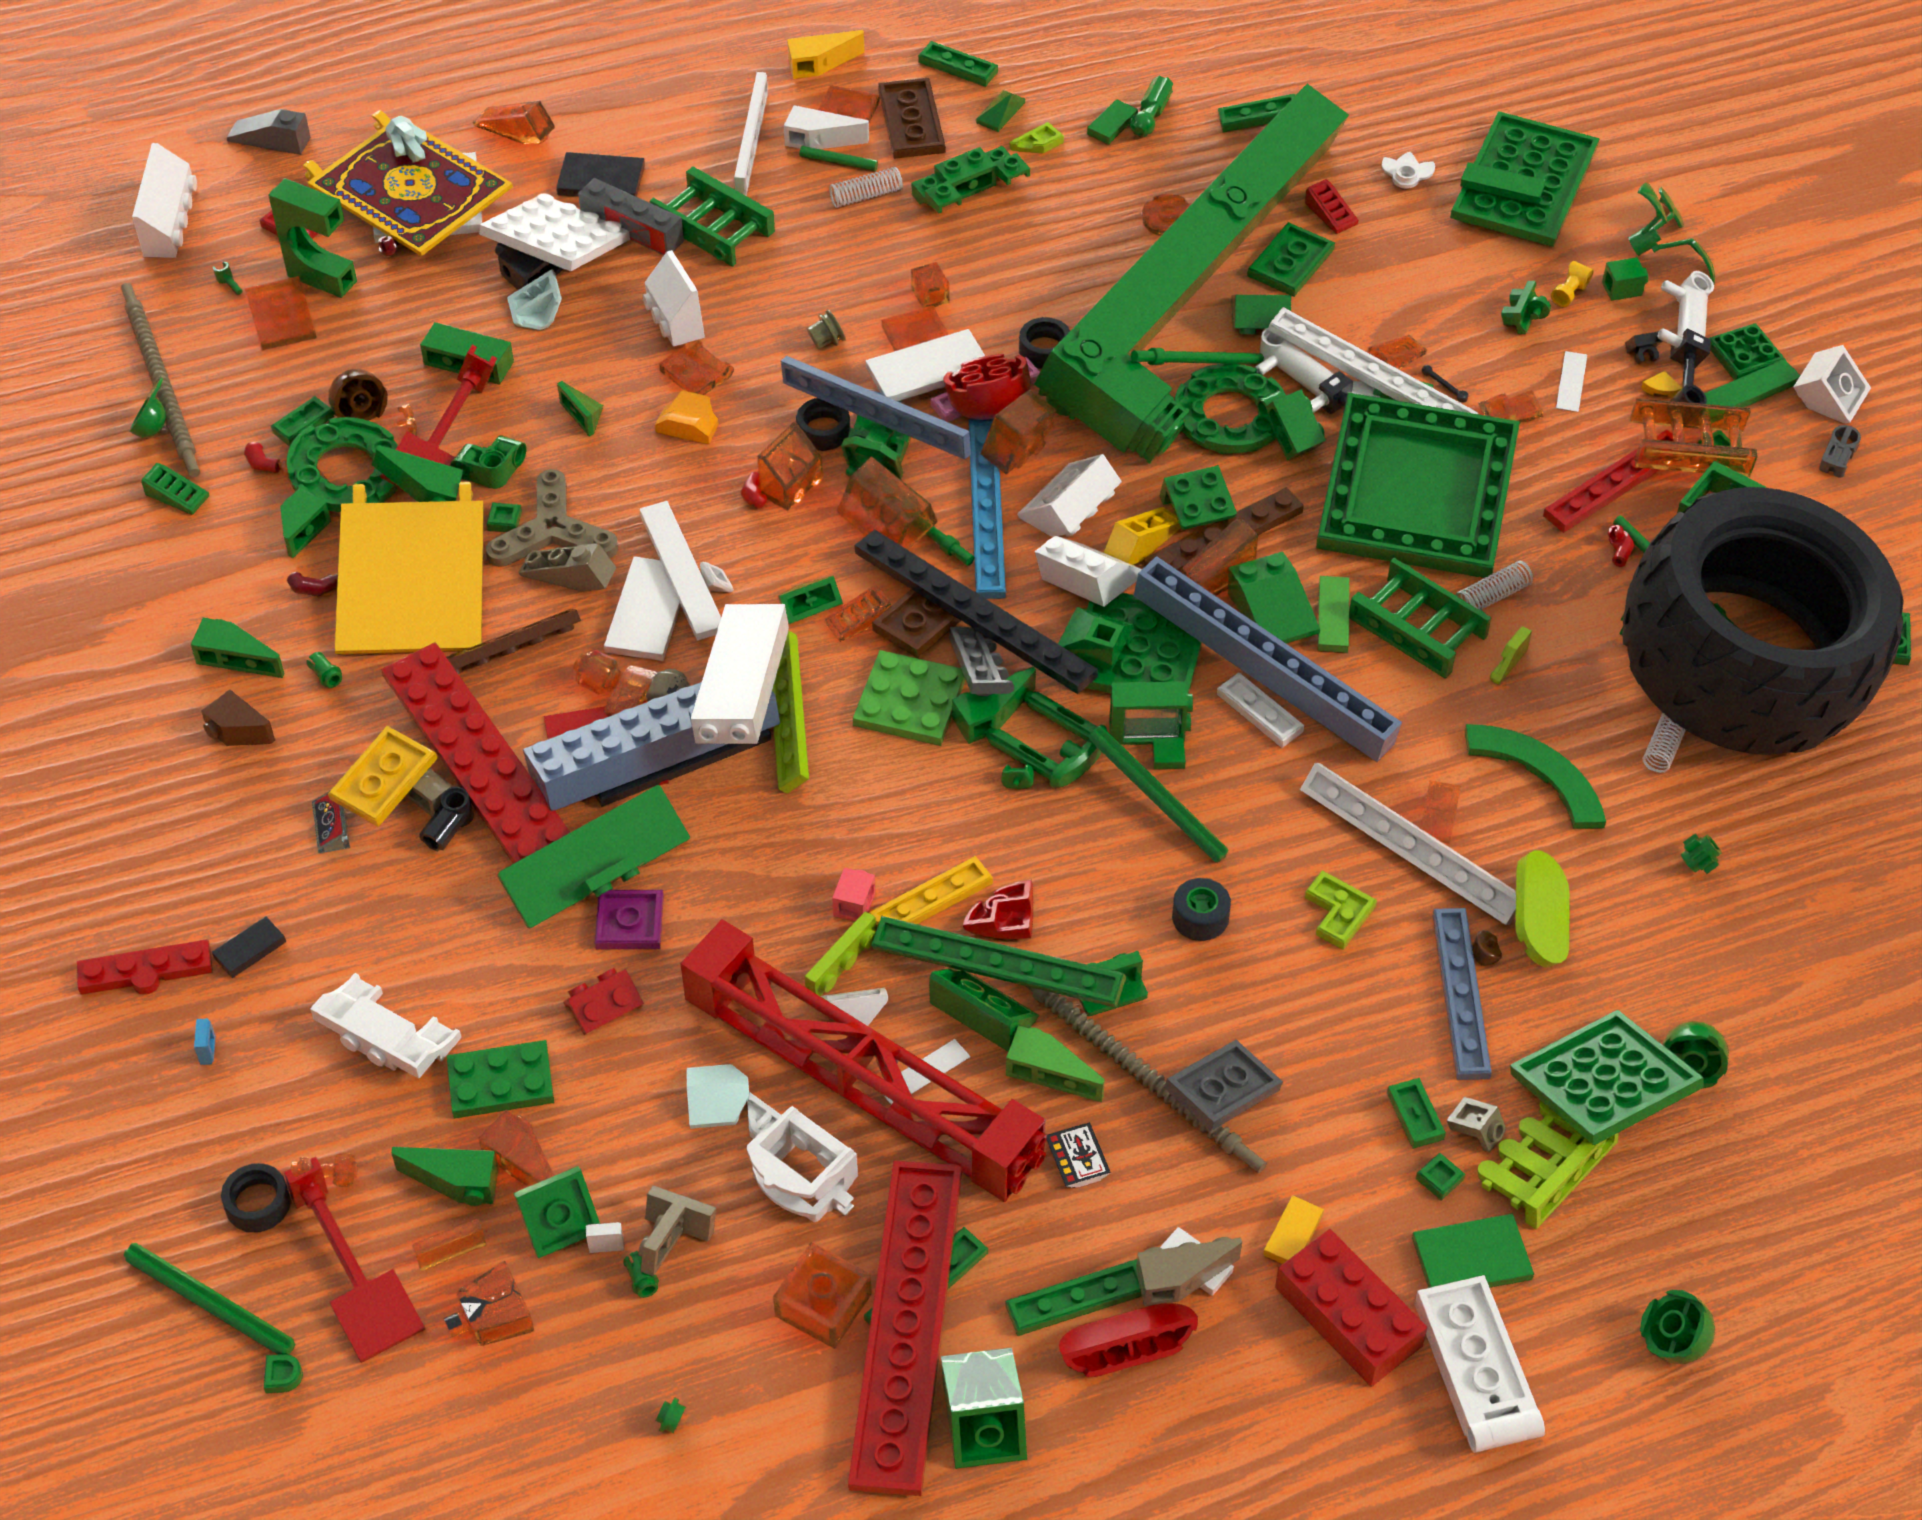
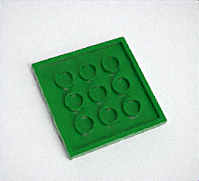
(1153, 650)
(1606, 1077)

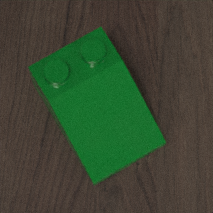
(1273, 597)

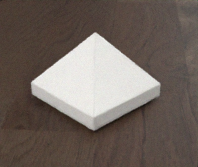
(715, 578)

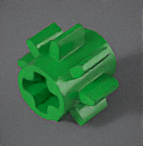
(1701, 853)

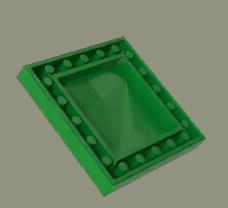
(1418, 485)

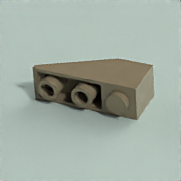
(571, 567)
(1178, 1271)

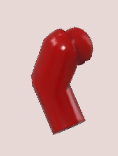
(258, 460)
(1622, 544)

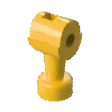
(1577, 277)

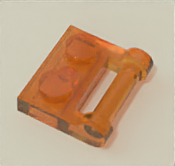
(691, 375)

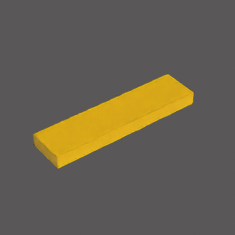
(937, 893)

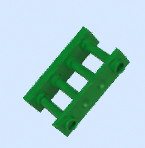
(728, 200)
(1406, 637)

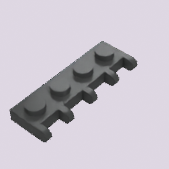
(978, 663)

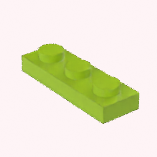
(841, 955)

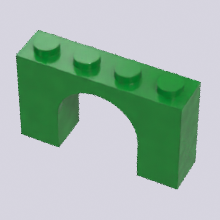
(301, 208)

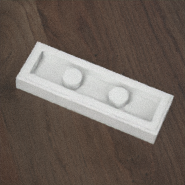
(1260, 710)

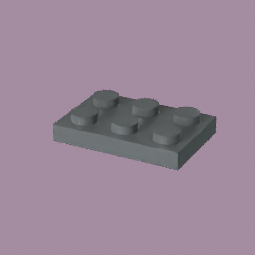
(1223, 1085)

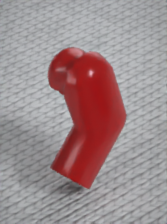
(752, 493)

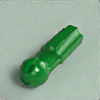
(1151, 106)

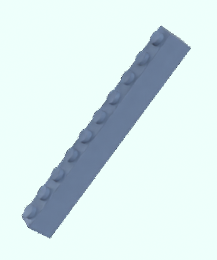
(1267, 659)

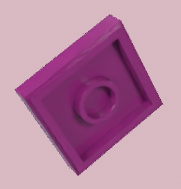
(629, 919)

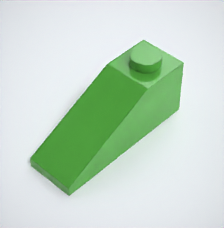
(1047, 1062)

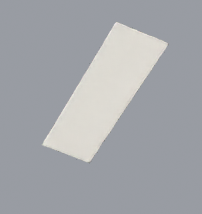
(1571, 381)
(942, 1059)

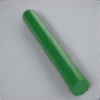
(838, 158)

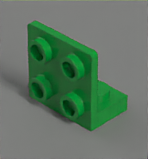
(1198, 497)

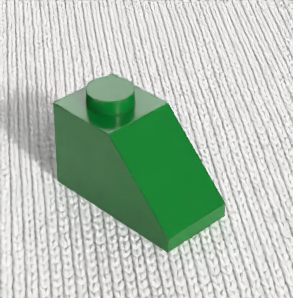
(302, 520)

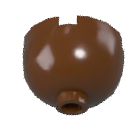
(357, 395)

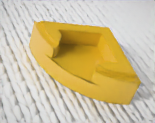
(1661, 384)

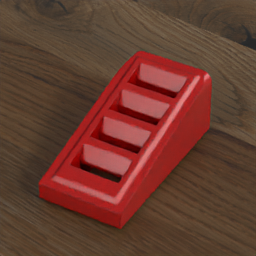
(1325, 192)

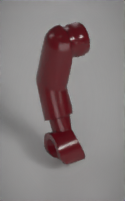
(387, 245)
(312, 586)

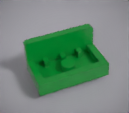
(1133, 988)

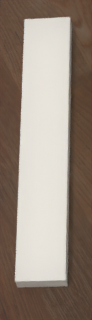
(751, 133)
(681, 569)

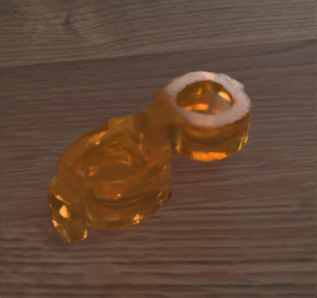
(410, 419)

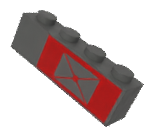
(644, 221)

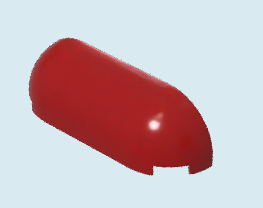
(1128, 1339)

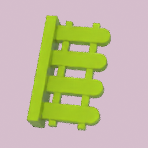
(1548, 1182)

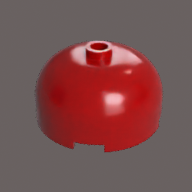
(982, 400)

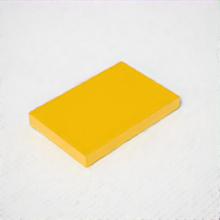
(382, 776)

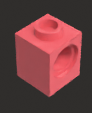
(853, 894)

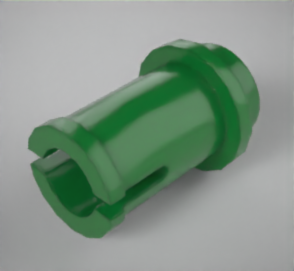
(328, 674)
(643, 1284)

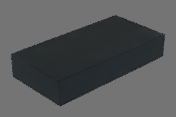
(249, 947)

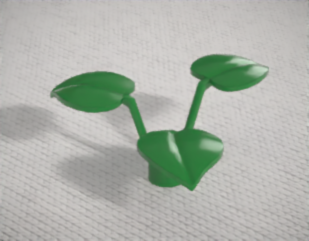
(1649, 236)

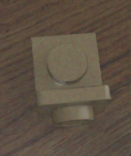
(1479, 1121)

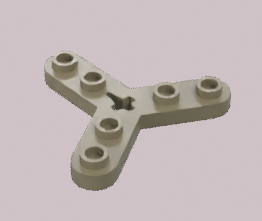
(550, 511)

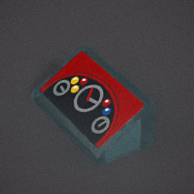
(330, 825)

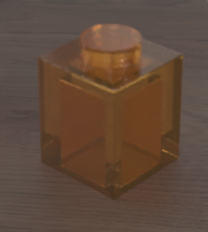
(930, 285)

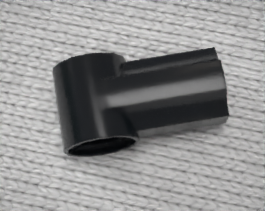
(448, 818)

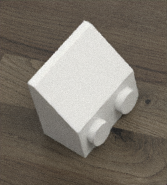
(1832, 385)

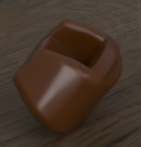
(1486, 948)

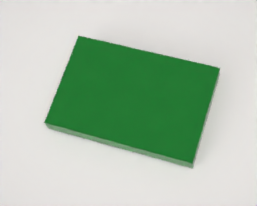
(1291, 259)
(1473, 1250)

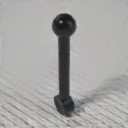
(1462, 396)

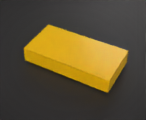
(1293, 1230)

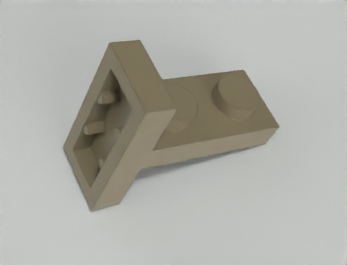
(672, 1217)

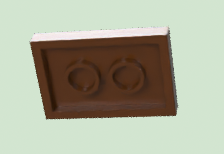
(914, 623)

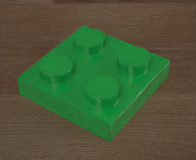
(557, 1211)

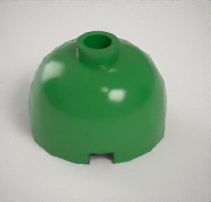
(1700, 1048)
(1678, 1327)

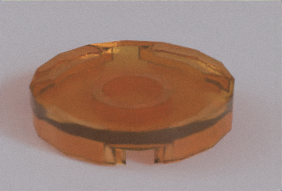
(1163, 212)

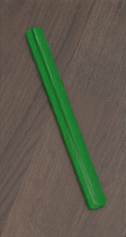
(1158, 794)
(209, 1299)

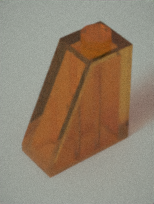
(1231, 547)

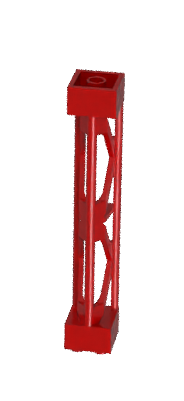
(1009, 1139)

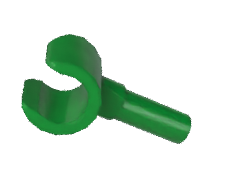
(225, 276)

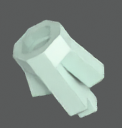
(406, 138)

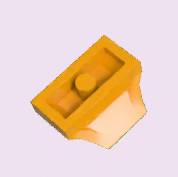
(688, 418)

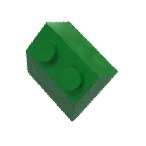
(1256, 311)

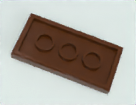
(911, 118)

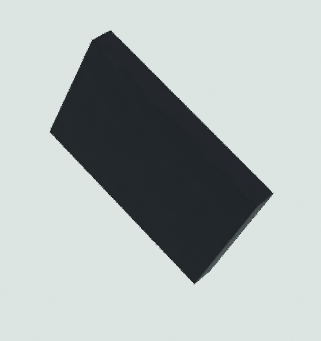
(616, 171)

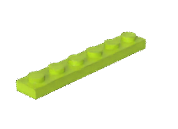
(790, 733)

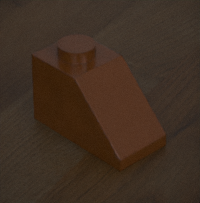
(236, 722)

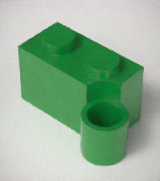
(1292, 422)

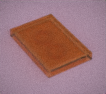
(280, 313)

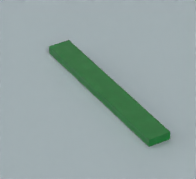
(999, 961)

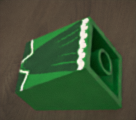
(984, 1407)

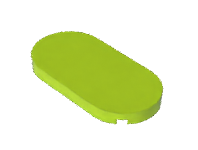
(1542, 908)

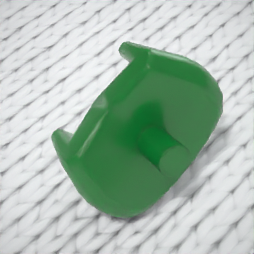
(1017, 777)

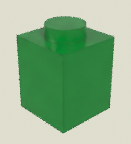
(1624, 278)

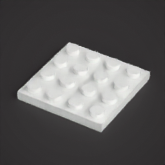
(555, 232)

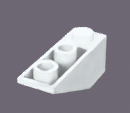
(823, 129)

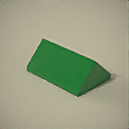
(979, 1005)

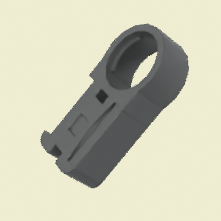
(1838, 453)

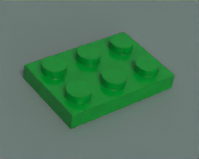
(500, 1079)

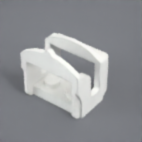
(785, 1185)

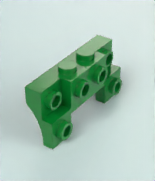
(966, 176)

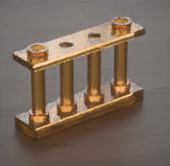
(1691, 457)

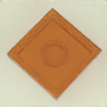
(850, 102)

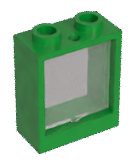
(1151, 711)

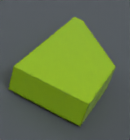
(1038, 140)
(1512, 654)

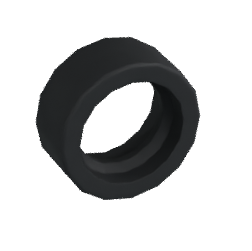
(1040, 328)
(825, 439)
(247, 1176)

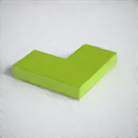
(1346, 908)

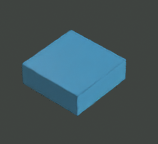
(204, 1041)

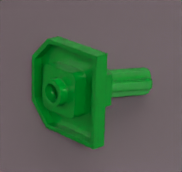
(875, 445)

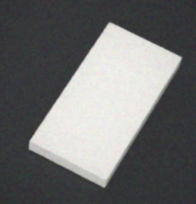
(922, 365)
(644, 612)

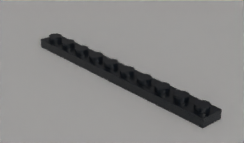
(976, 611)

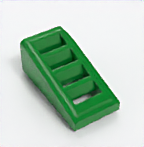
(161, 476)

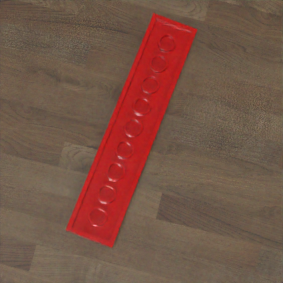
(474, 752)
(906, 1329)

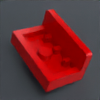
(603, 1001)

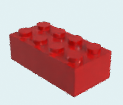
(1350, 1307)

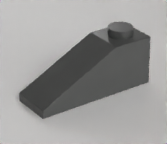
(273, 130)

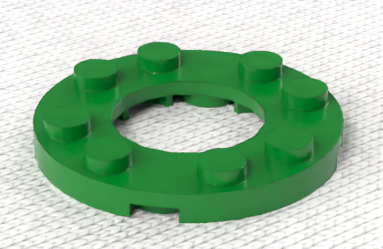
(1219, 379)
(339, 432)

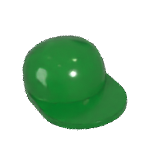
(150, 416)

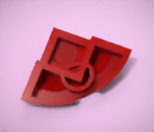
(1004, 914)

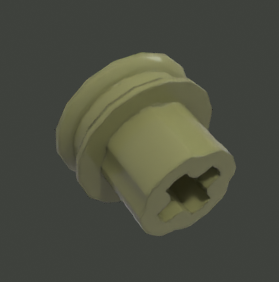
(826, 330)

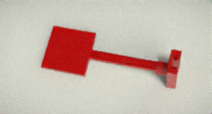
(473, 375)
(375, 1311)

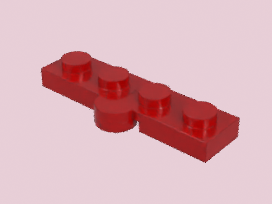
(144, 967)

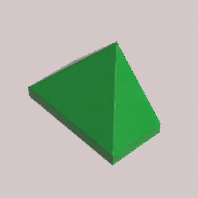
(1000, 110)
(580, 407)
(810, 598)

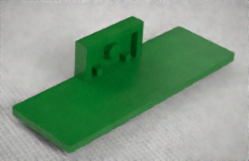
(593, 857)

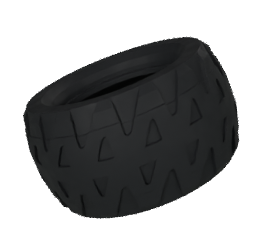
(1786, 555)

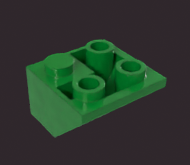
(1095, 637)

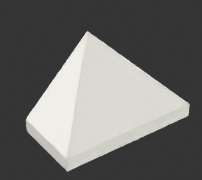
(862, 1004)

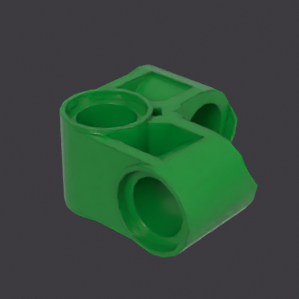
(493, 464)

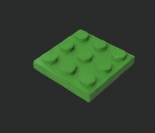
(909, 697)

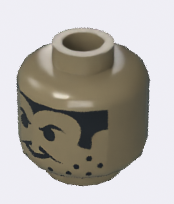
(666, 683)

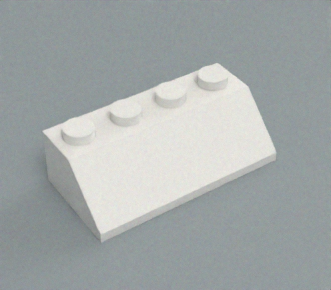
(163, 203)

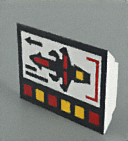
(1078, 1155)

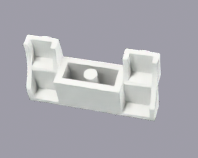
(380, 1032)

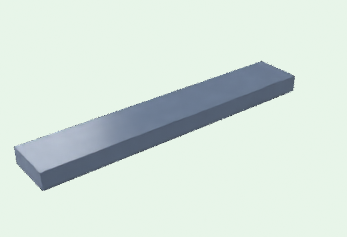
(1461, 994)

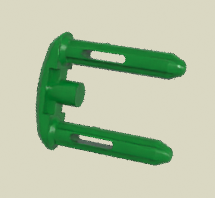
(1077, 758)

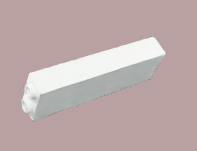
(740, 674)

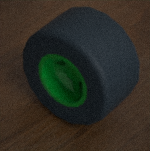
(1201, 909)

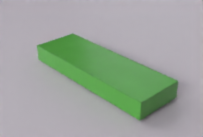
(1333, 614)

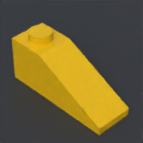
(1141, 535)

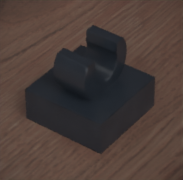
(1644, 343)

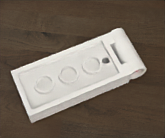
(1479, 1364)

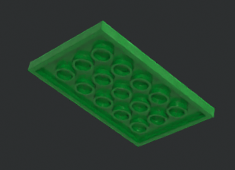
(1532, 151)

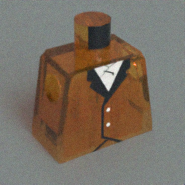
(491, 1308)

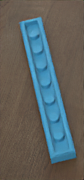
(986, 516)

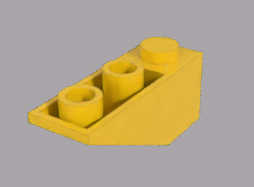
(821, 53)

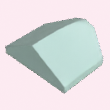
(536, 303)
(715, 1095)

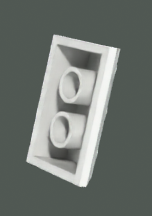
(674, 301)
(1071, 496)
(1084, 570)

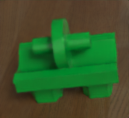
(1525, 308)

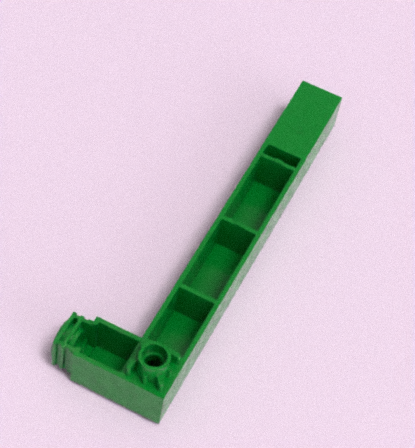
(1092, 366)

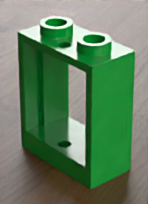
(1716, 479)

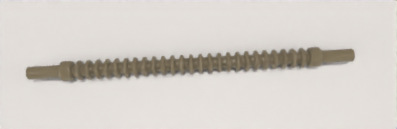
(156, 369)
(1230, 1142)

